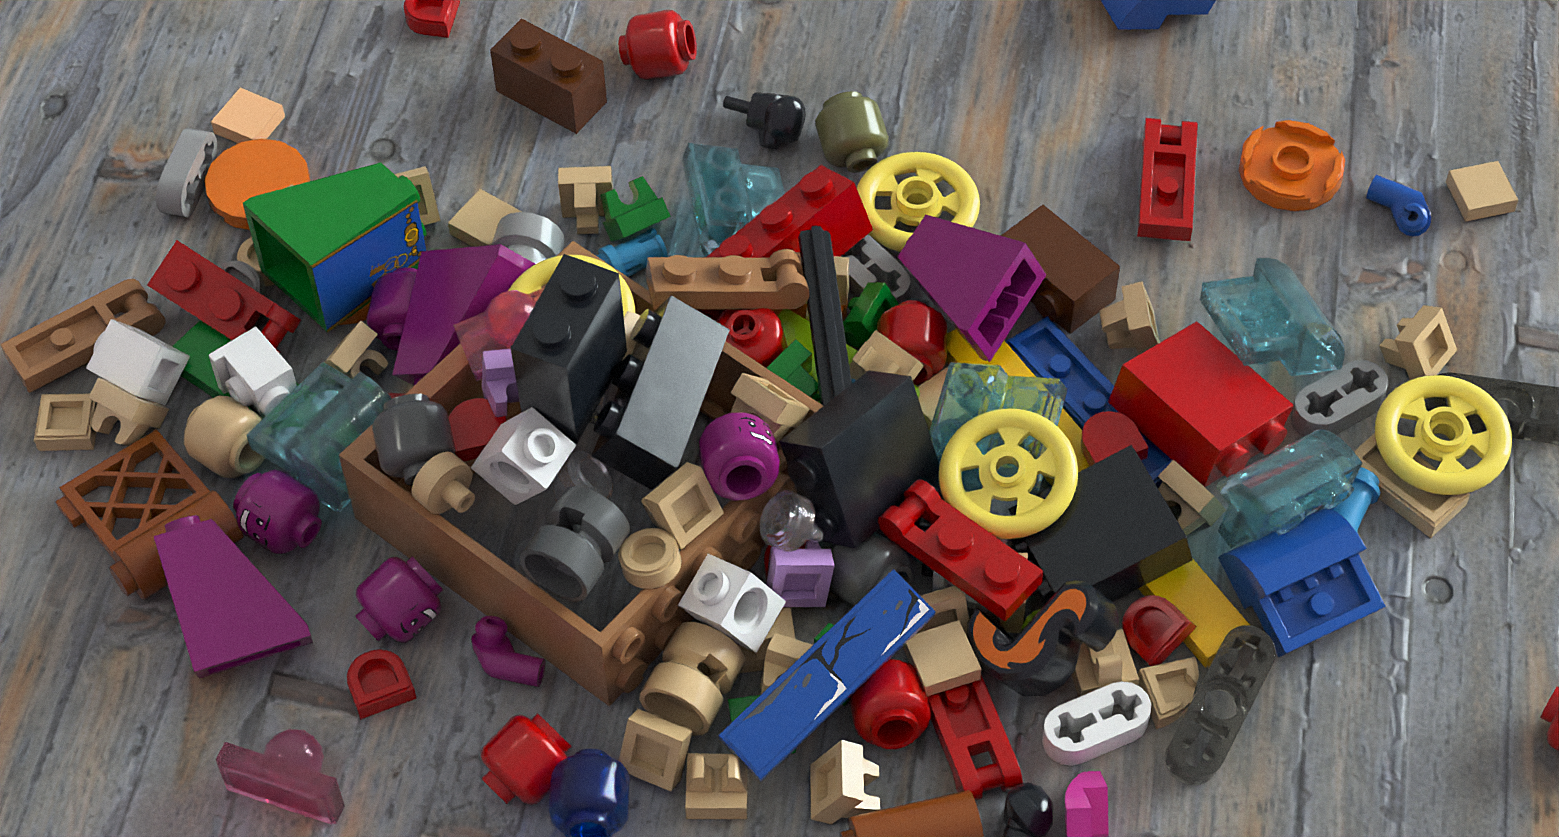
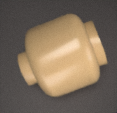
(218, 437)

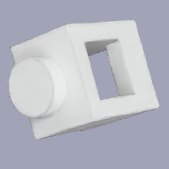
(253, 372)

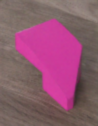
(1087, 806)

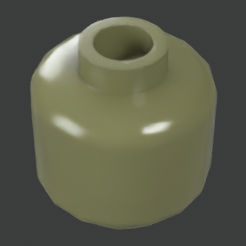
(851, 131)

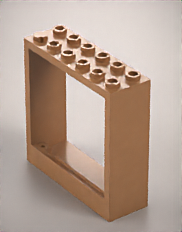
(598, 661)

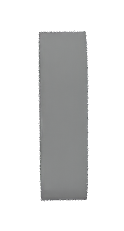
(185, 172)
(876, 266)
(1334, 392)

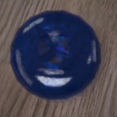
(589, 795)

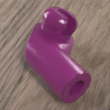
(499, 657)

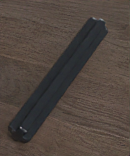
(824, 313)

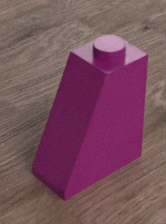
(972, 279)
(446, 291)
(223, 600)

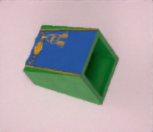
(336, 238)

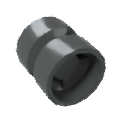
(575, 543)

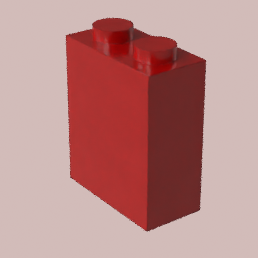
(1201, 404)

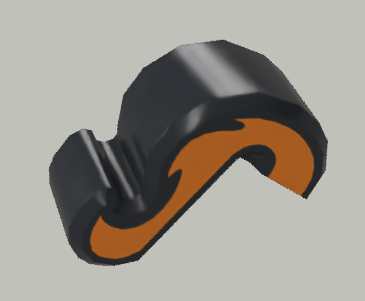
(1050, 644)

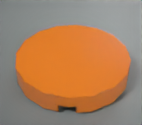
(1291, 166)
(249, 171)

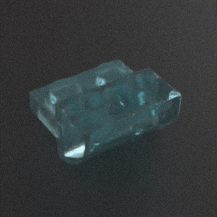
(725, 192)
(1273, 320)
(983, 388)
(316, 425)
(1287, 487)

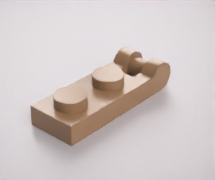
(729, 281)
(70, 337)

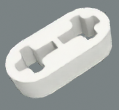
(1093, 716)

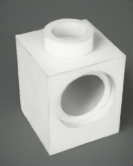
(137, 362)
(523, 456)
(732, 602)

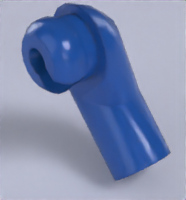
(1405, 204)

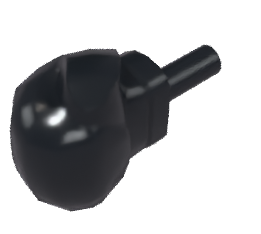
(774, 115)
(1027, 812)

